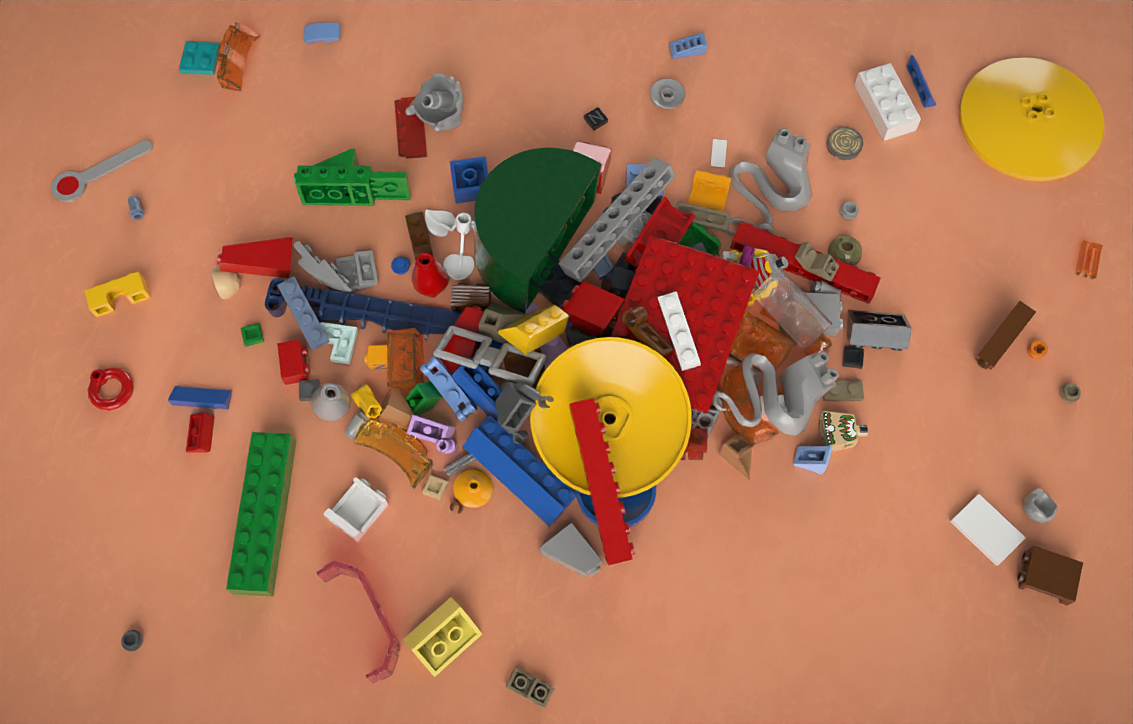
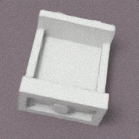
(357, 509)

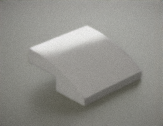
(359, 270)

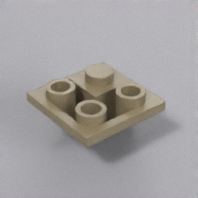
(496, 318)

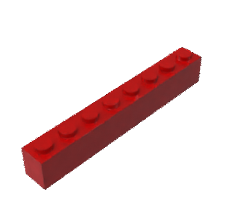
(847, 278)
(600, 481)

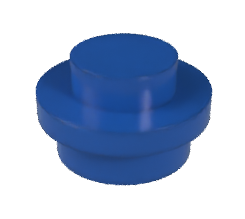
(400, 265)

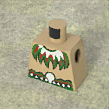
(840, 430)

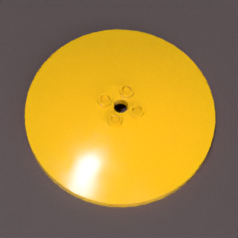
(1027, 143)
(632, 385)

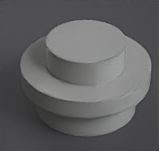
(849, 210)

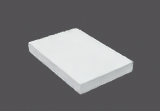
(987, 529)

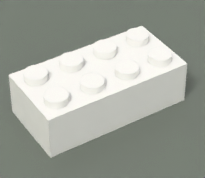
(887, 102)

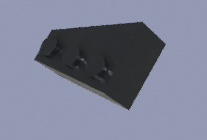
(618, 281)

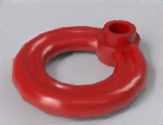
(95, 384)

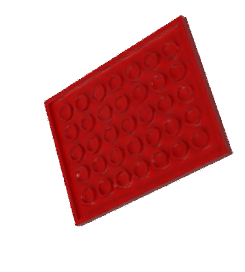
(713, 302)

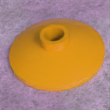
(472, 497)

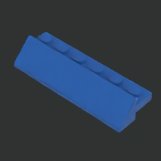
(519, 471)

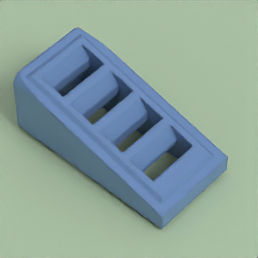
(689, 51)

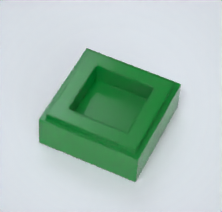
(252, 335)

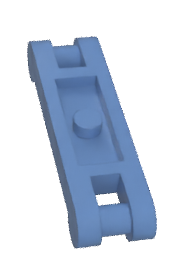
(448, 388)

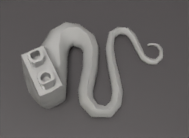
(789, 160)
(803, 386)

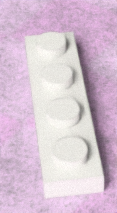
(679, 331)

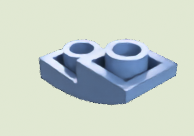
(322, 31)

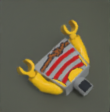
(765, 263)

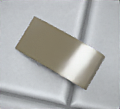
(529, 687)

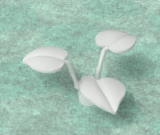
(439, 224)

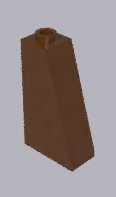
(1005, 336)

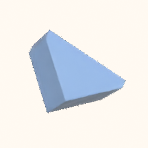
(813, 458)

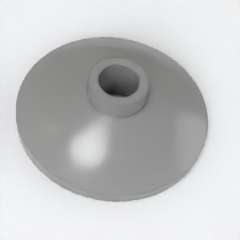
(669, 88)

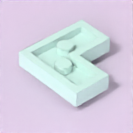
(343, 339)

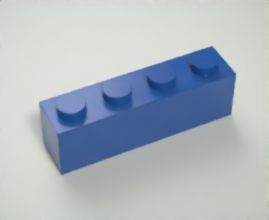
(479, 388)

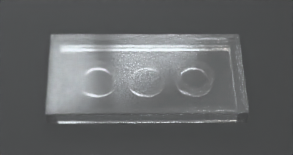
(792, 309)

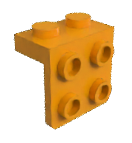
(709, 190)

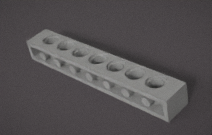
(617, 219)

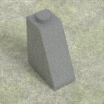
(572, 552)

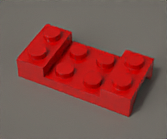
(664, 223)

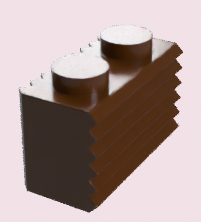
(468, 296)

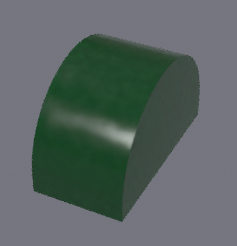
(526, 210)

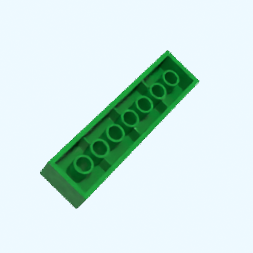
(261, 514)

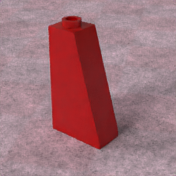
(258, 258)
(460, 345)

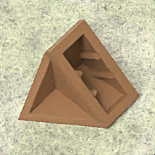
(395, 409)
(738, 453)

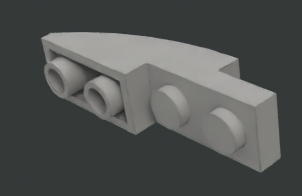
(321, 269)

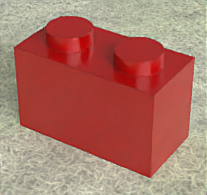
(293, 361)

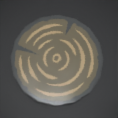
(844, 143)

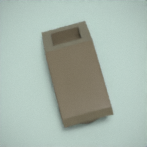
(819, 264)

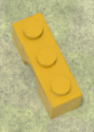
(101, 297)

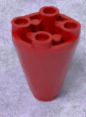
(429, 276)

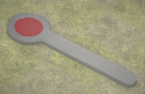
(71, 184)

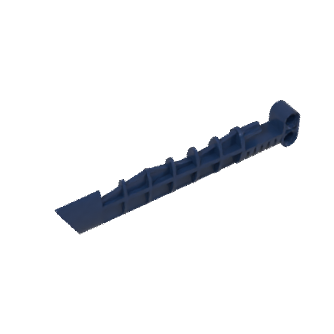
(384, 312)

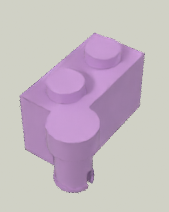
(433, 432)

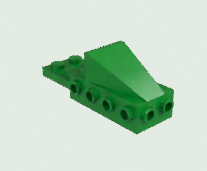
(342, 176)

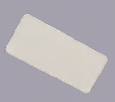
(718, 153)

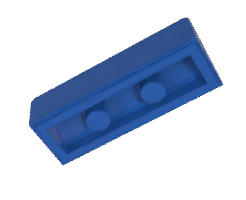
(920, 82)
(200, 397)

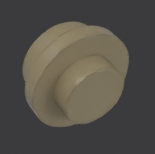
(1070, 392)

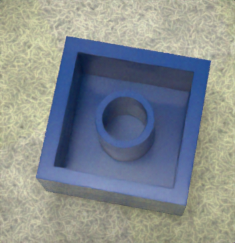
(468, 178)

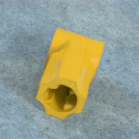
(367, 401)

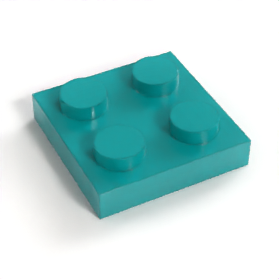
(199, 58)

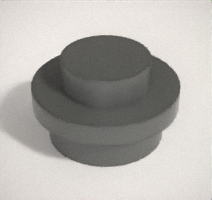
(132, 640)

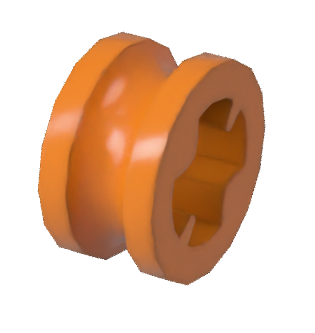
(1033, 354)

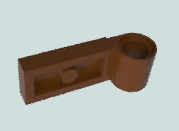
(418, 234)
(644, 332)

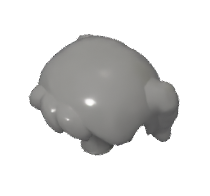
(439, 103)

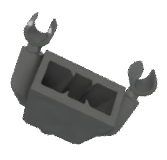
(515, 406)

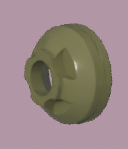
(849, 257)

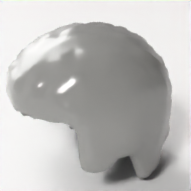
(1039, 506)

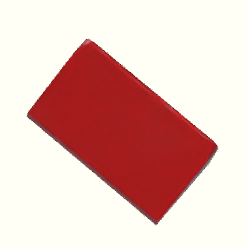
(200, 433)

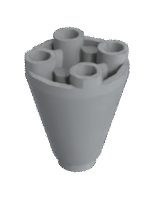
(330, 407)

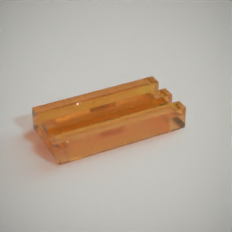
(1085, 272)

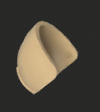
(225, 282)

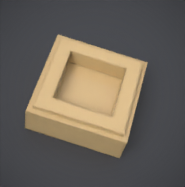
(435, 487)

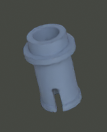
(135, 207)

